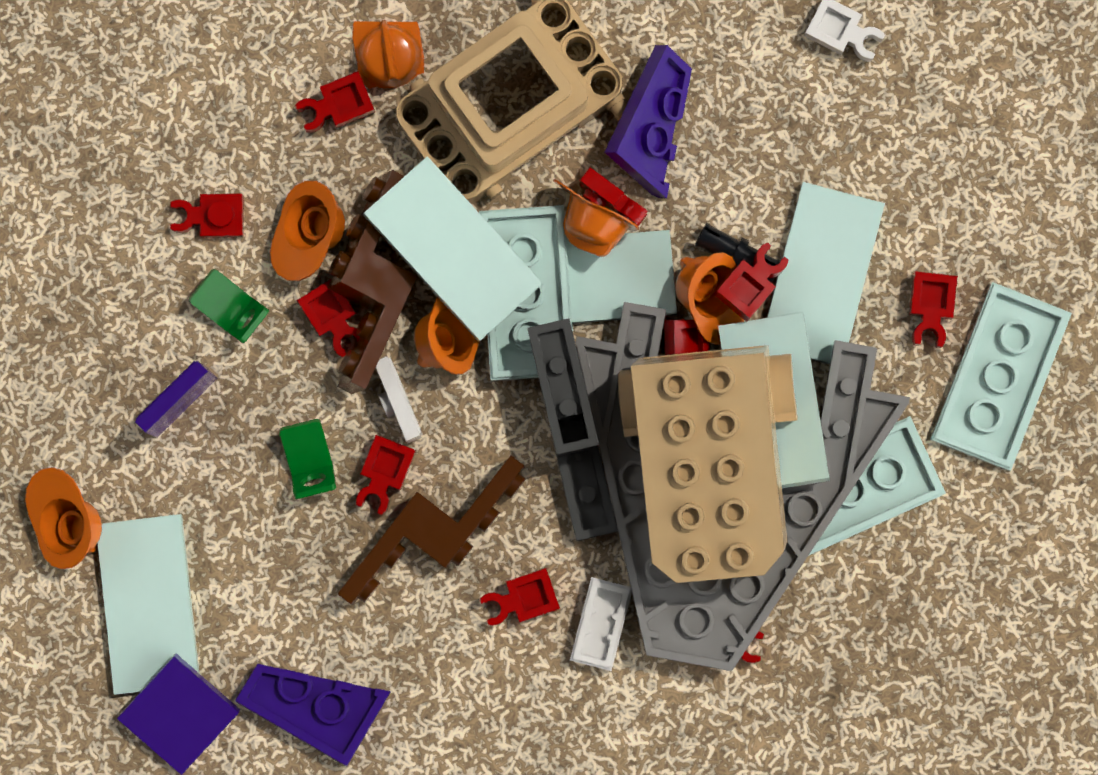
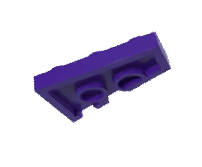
(647, 125)
(314, 709)

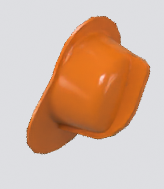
(388, 52)
(593, 226)
(306, 231)
(696, 291)
(444, 341)
(61, 518)

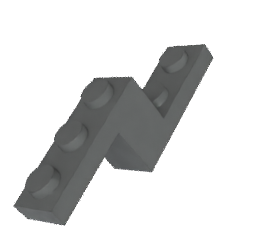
(572, 429)

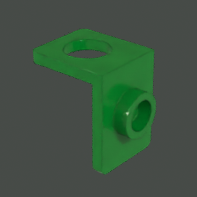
(228, 305)
(308, 457)

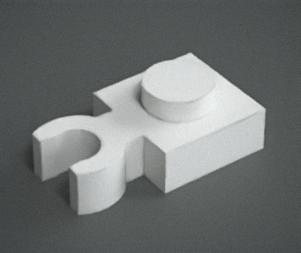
(837, 26)

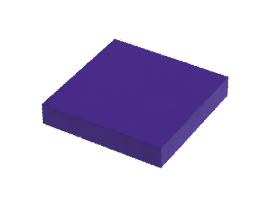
(175, 399)
(178, 714)

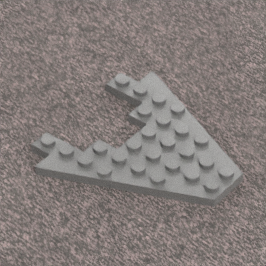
(718, 619)

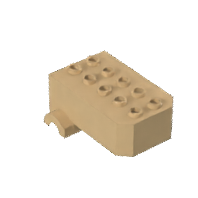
(711, 458)

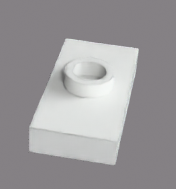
(396, 401)
(601, 624)

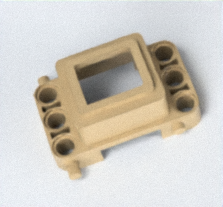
(492, 155)

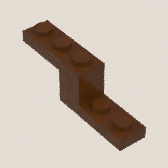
(371, 284)
(433, 532)

